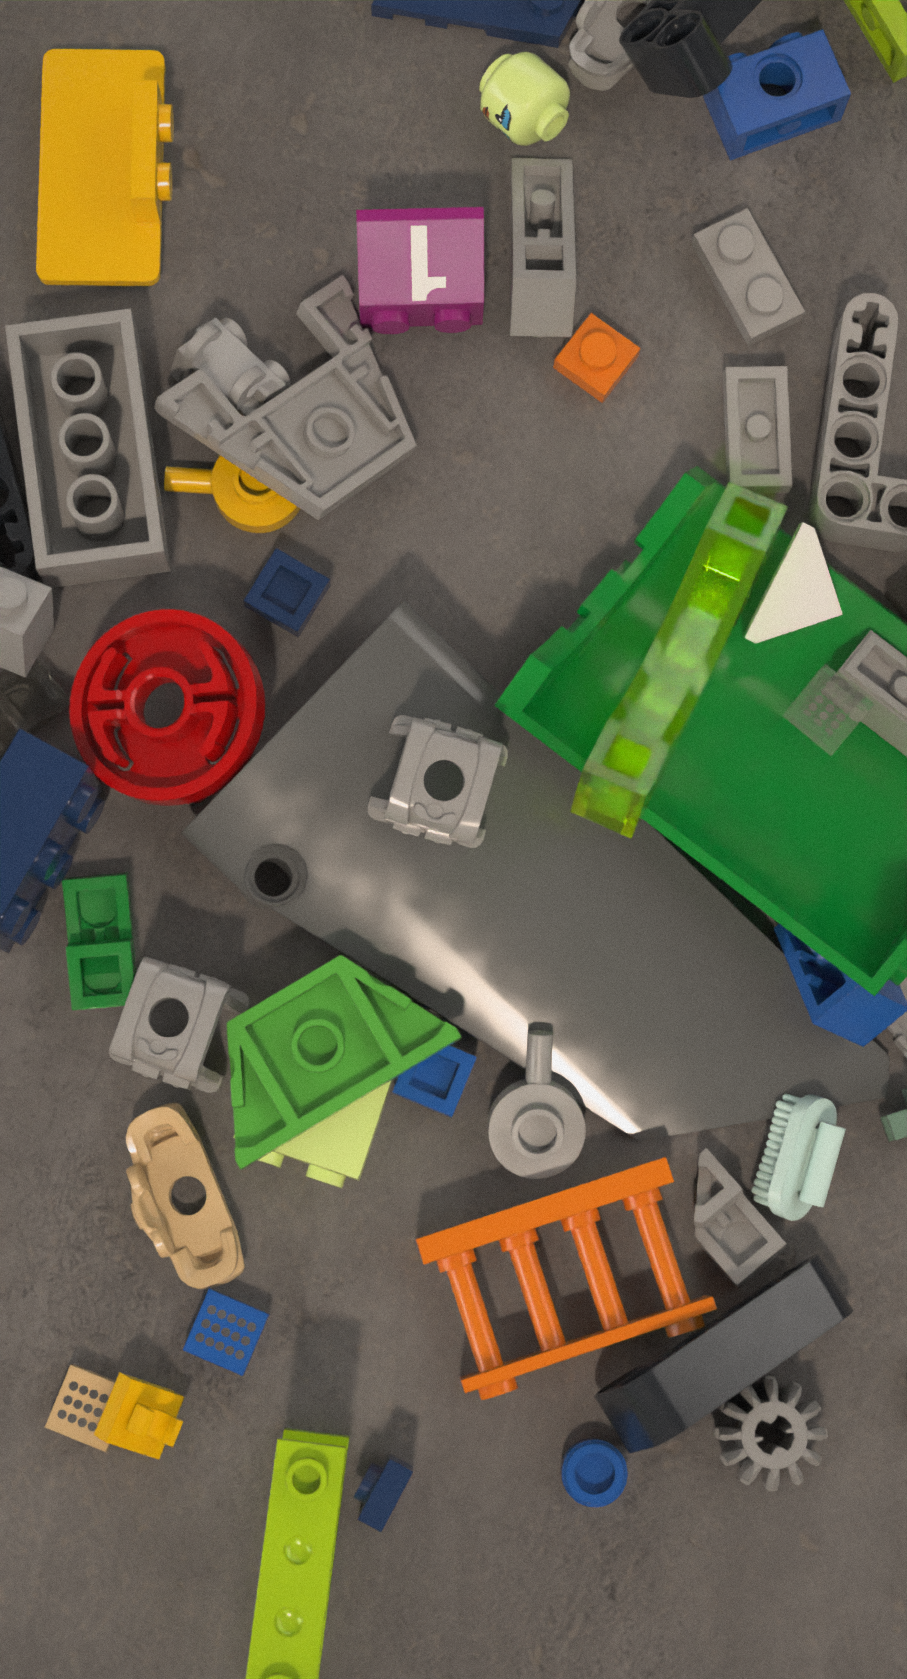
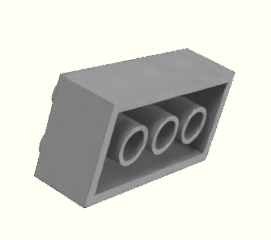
(87, 448)

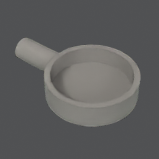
(536, 1121)

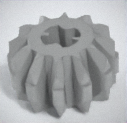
(773, 1456)

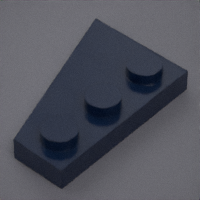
(516, 20)

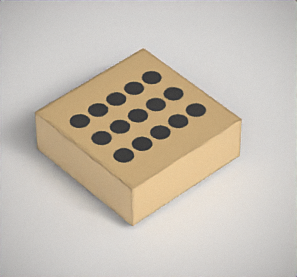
(81, 1406)

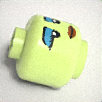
(524, 98)

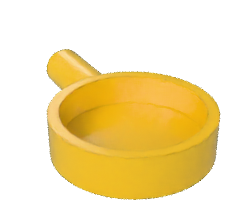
(237, 495)

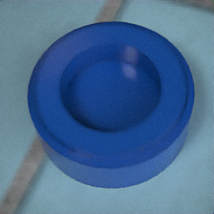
(593, 1472)

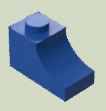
(837, 1000)

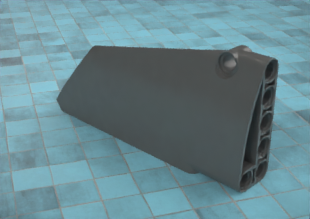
(644, 973)

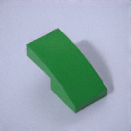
(99, 940)

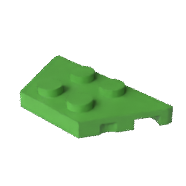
(321, 1051)

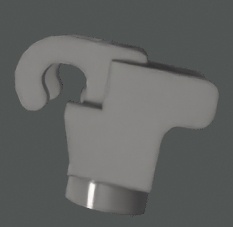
(235, 370)

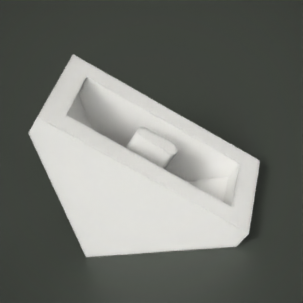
(798, 591)

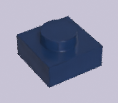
(287, 592)
(381, 1491)

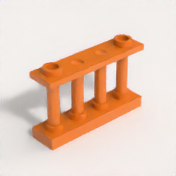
(577, 1212)

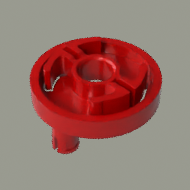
(170, 760)

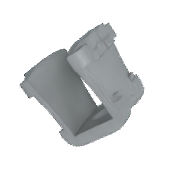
(411, 806)
(182, 1056)

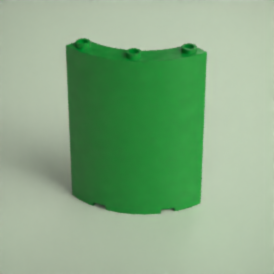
(745, 789)

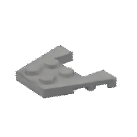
(319, 435)

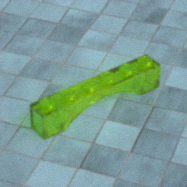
(679, 663)

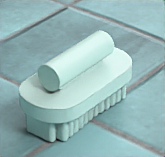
(799, 1156)

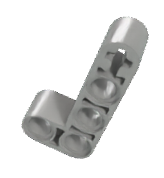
(864, 422)

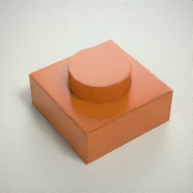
(596, 357)

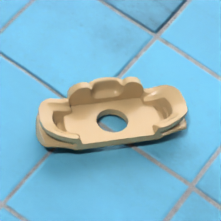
(200, 1245)

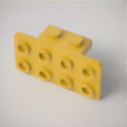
(102, 167)

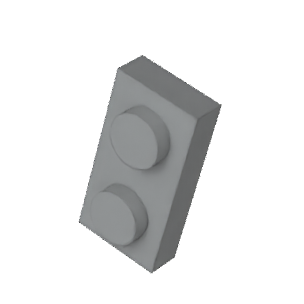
(748, 277)
(757, 428)

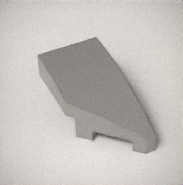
(730, 1225)

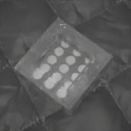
(828, 709)

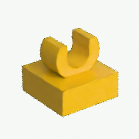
(140, 1416)

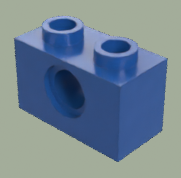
(755, 120)

